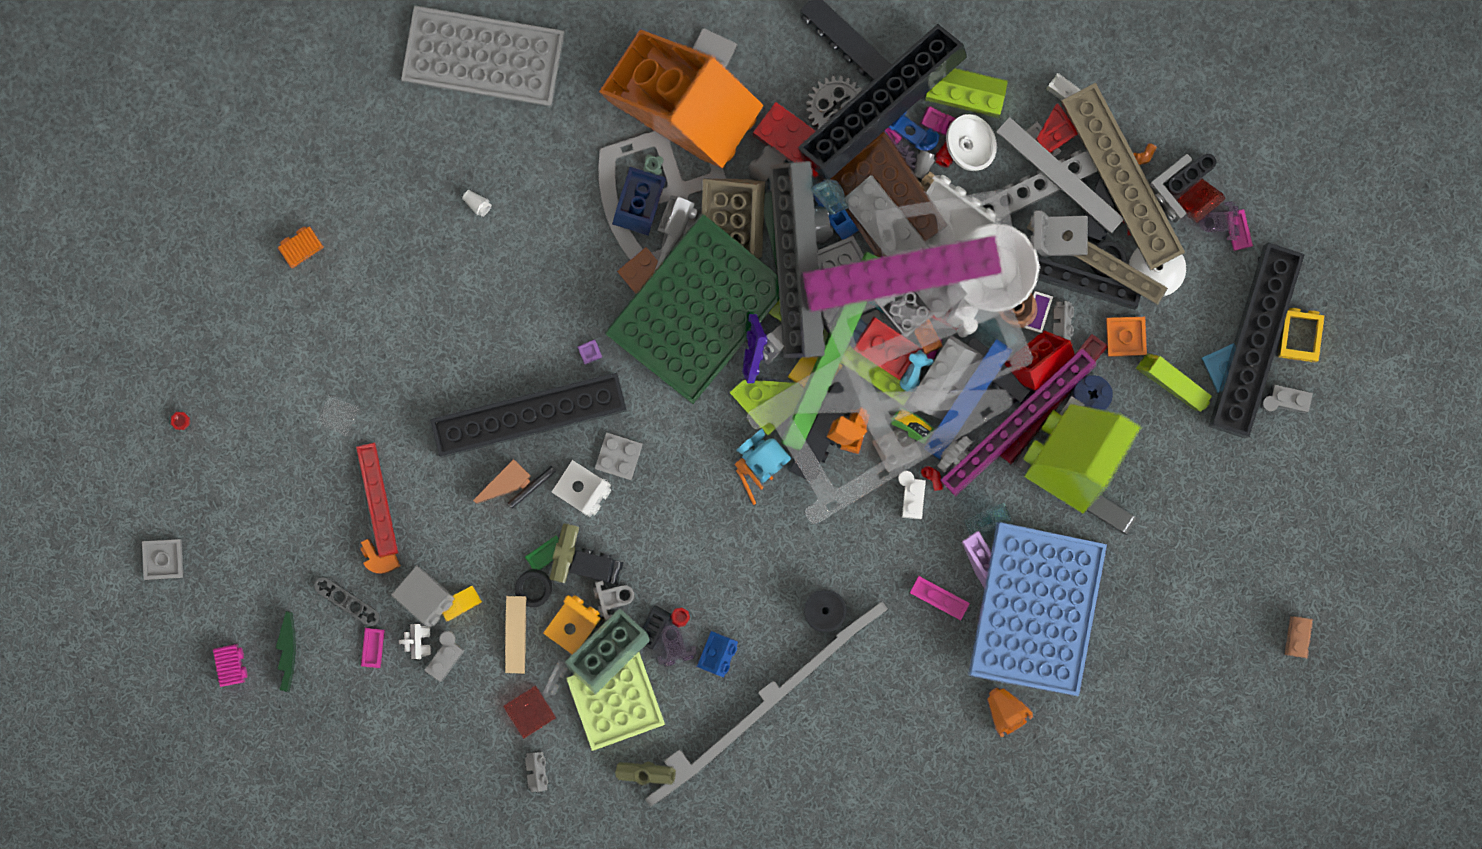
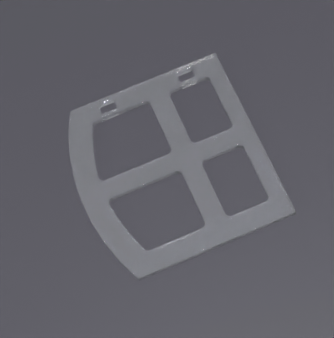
(959, 314)

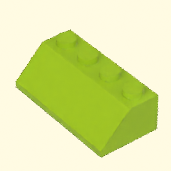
(970, 92)

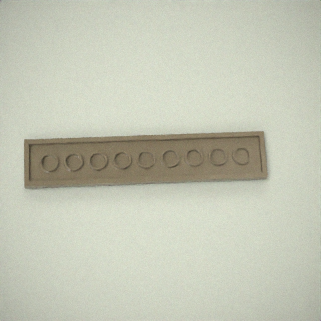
(1122, 176)

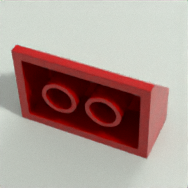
(1048, 357)

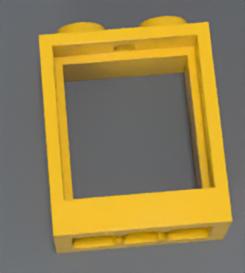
(1301, 355)

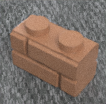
(1298, 637)

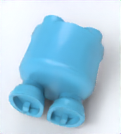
(765, 458)

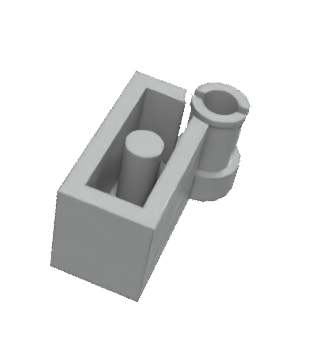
(1287, 399)
(445, 658)

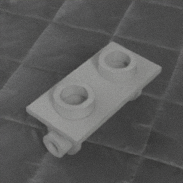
(1063, 311)
(538, 780)

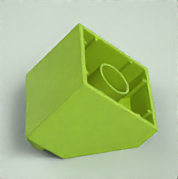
(1079, 453)

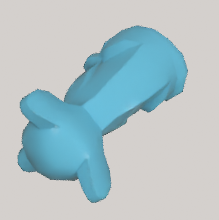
(911, 378)

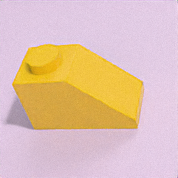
(463, 602)

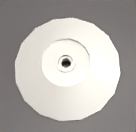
(1026, 258)

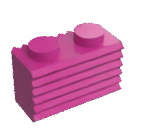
(229, 665)

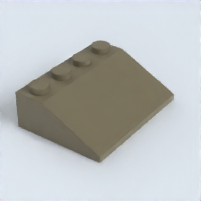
(737, 209)

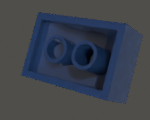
(639, 201)

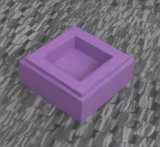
(589, 352)

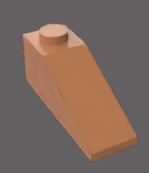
(506, 482)

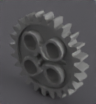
(825, 93)

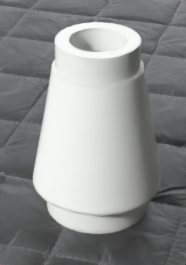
(477, 203)

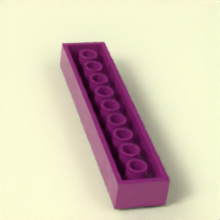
(902, 273)

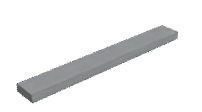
(1060, 175)

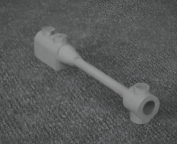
(674, 223)

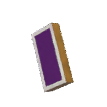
(1043, 303)

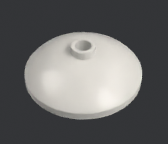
(978, 142)
(1171, 275)

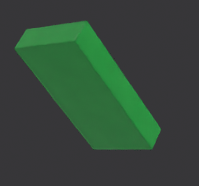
(542, 555)

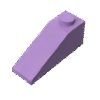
(979, 555)

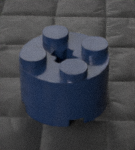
(1101, 388)

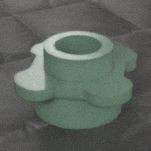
(648, 164)

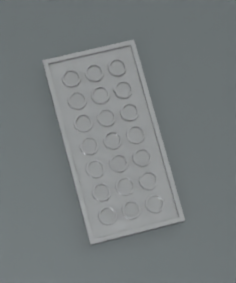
(482, 56)

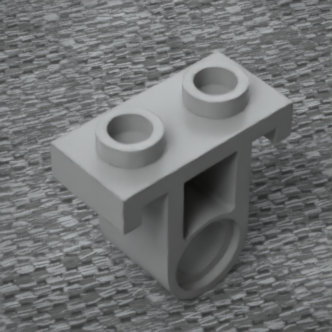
(774, 345)
(610, 598)

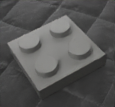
(618, 456)
(162, 559)

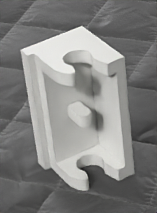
(1061, 87)

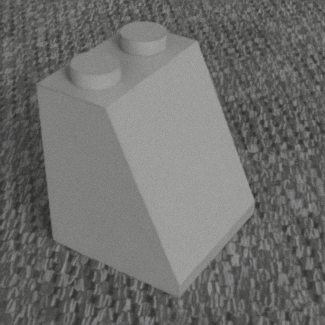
(423, 596)

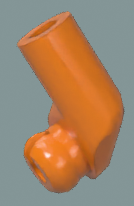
(1145, 157)

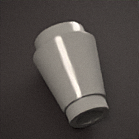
(923, 163)

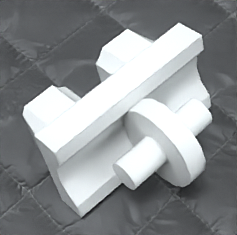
(415, 635)

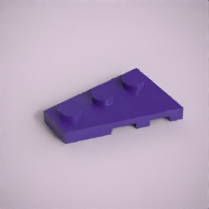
(754, 354)

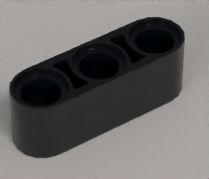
(1199, 170)

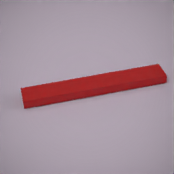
(377, 500)

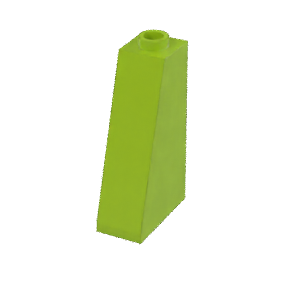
(1174, 381)

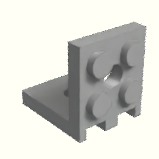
(1172, 208)
(1049, 235)

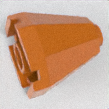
(1007, 711)

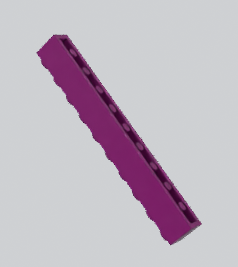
(1018, 422)

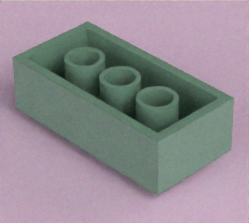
(607, 651)

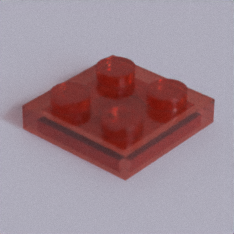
(1200, 200)
(529, 712)

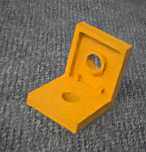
(581, 617)

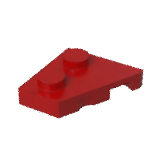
(1056, 130)

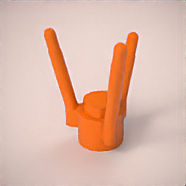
(743, 468)

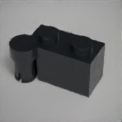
(595, 566)

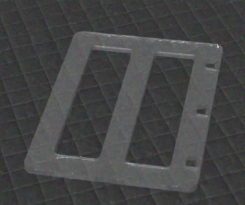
(859, 362)

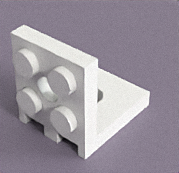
(593, 492)

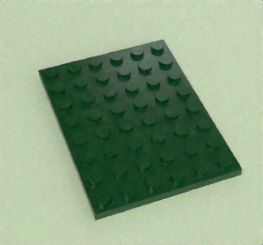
(696, 309)

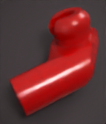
(933, 475)

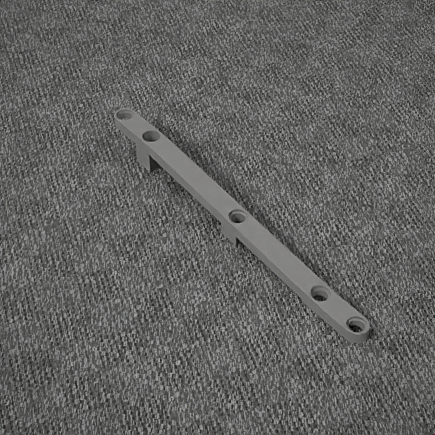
(771, 695)

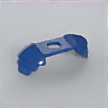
(921, 139)

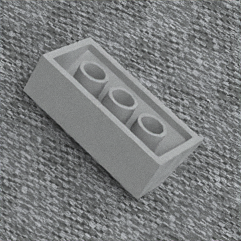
(951, 358)

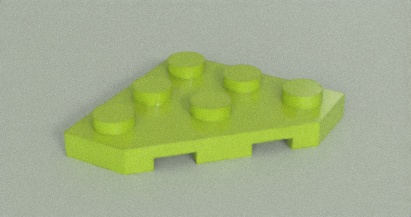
(754, 394)

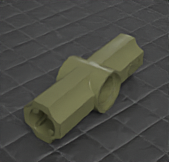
(564, 553)
(654, 772)

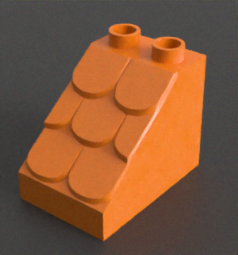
(683, 97)

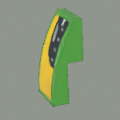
(914, 425)

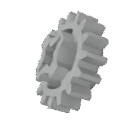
(955, 454)

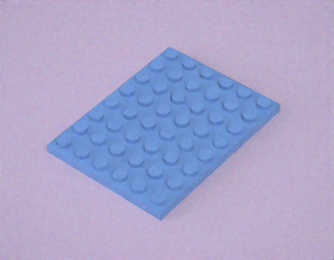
(1037, 609)

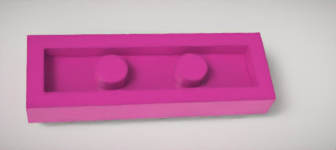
(939, 598)

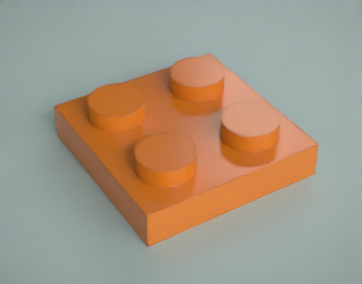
(1126, 336)

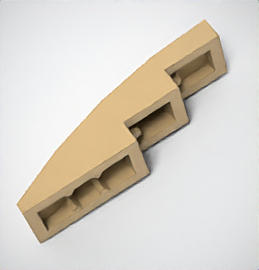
(515, 634)

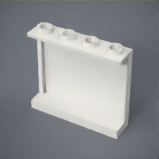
(963, 219)

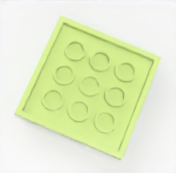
(620, 707)

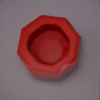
(180, 420)
(680, 617)

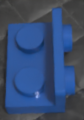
(717, 654)

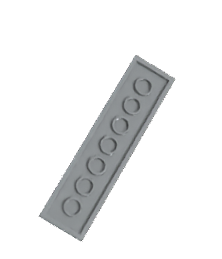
(871, 197)

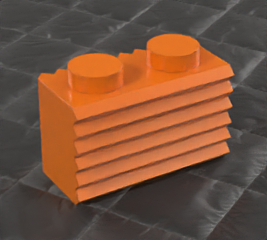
(300, 246)

